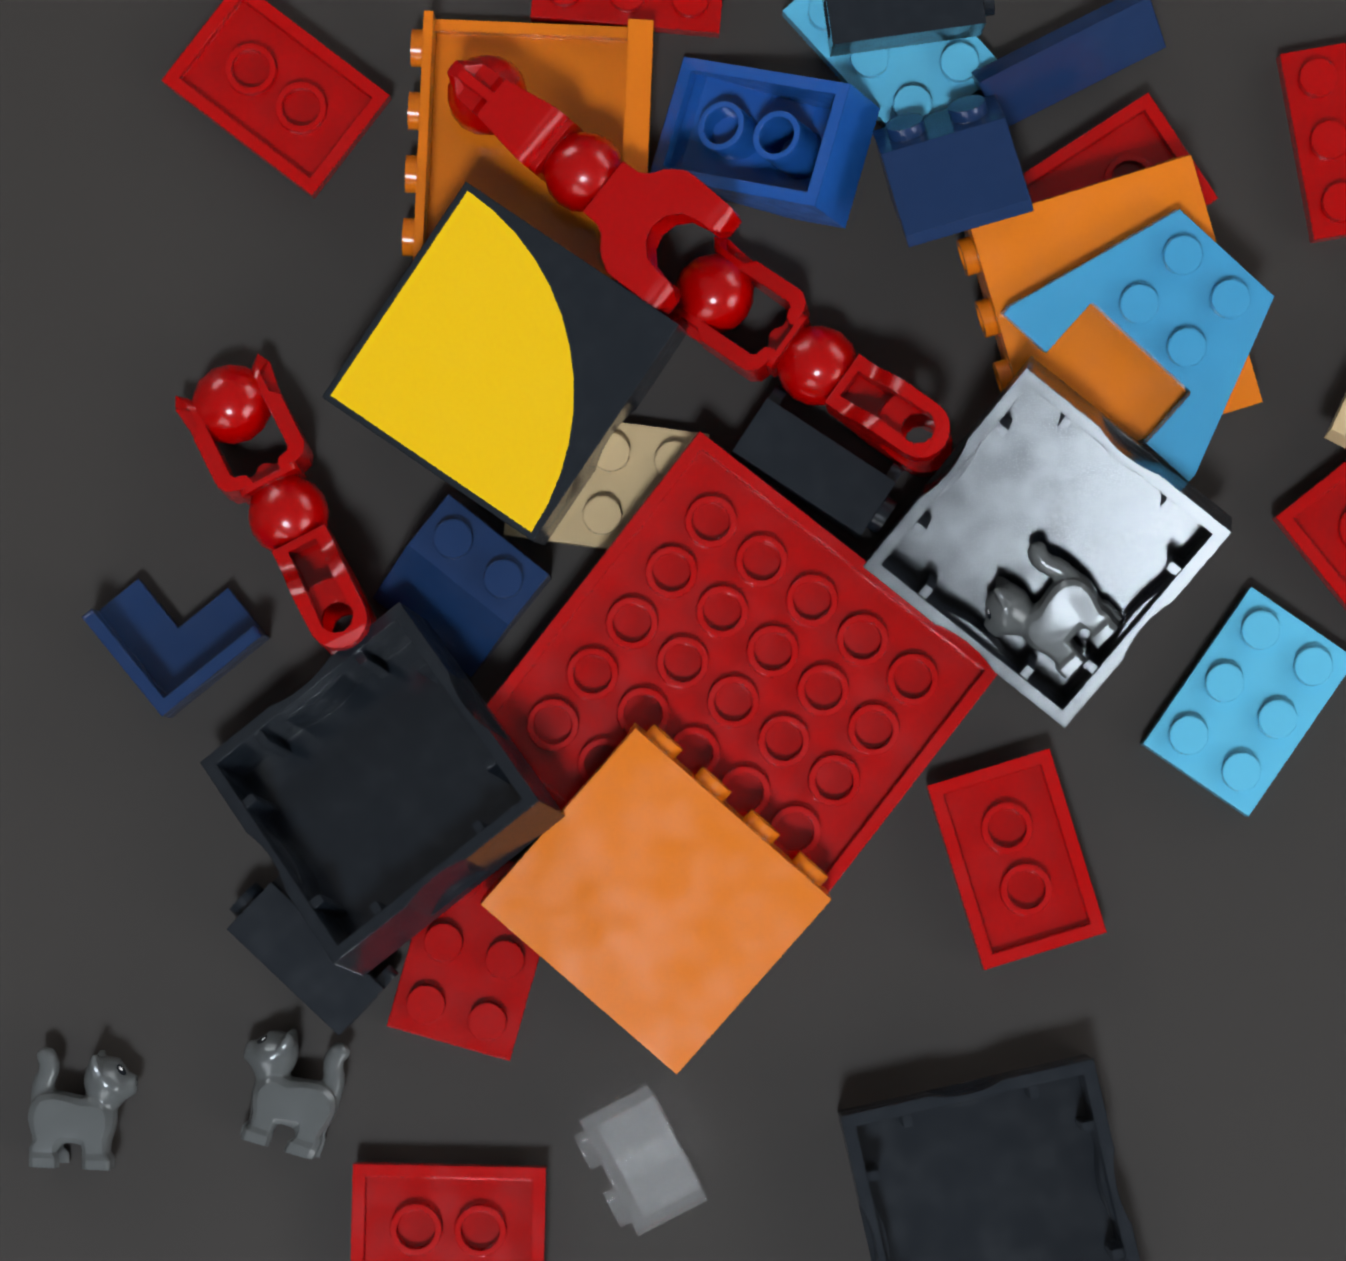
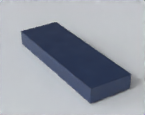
(1071, 58)

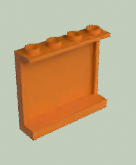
(584, 71)
(1061, 234)
(659, 896)

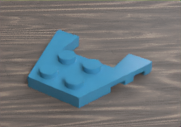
(1179, 305)

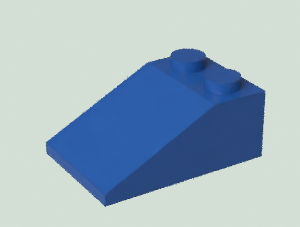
(769, 138)

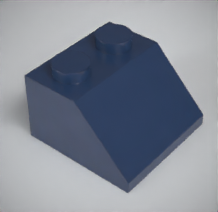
(952, 169)
(463, 583)

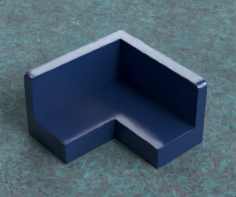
(172, 661)

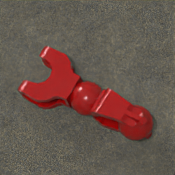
(588, 175)
(811, 361)
(284, 507)

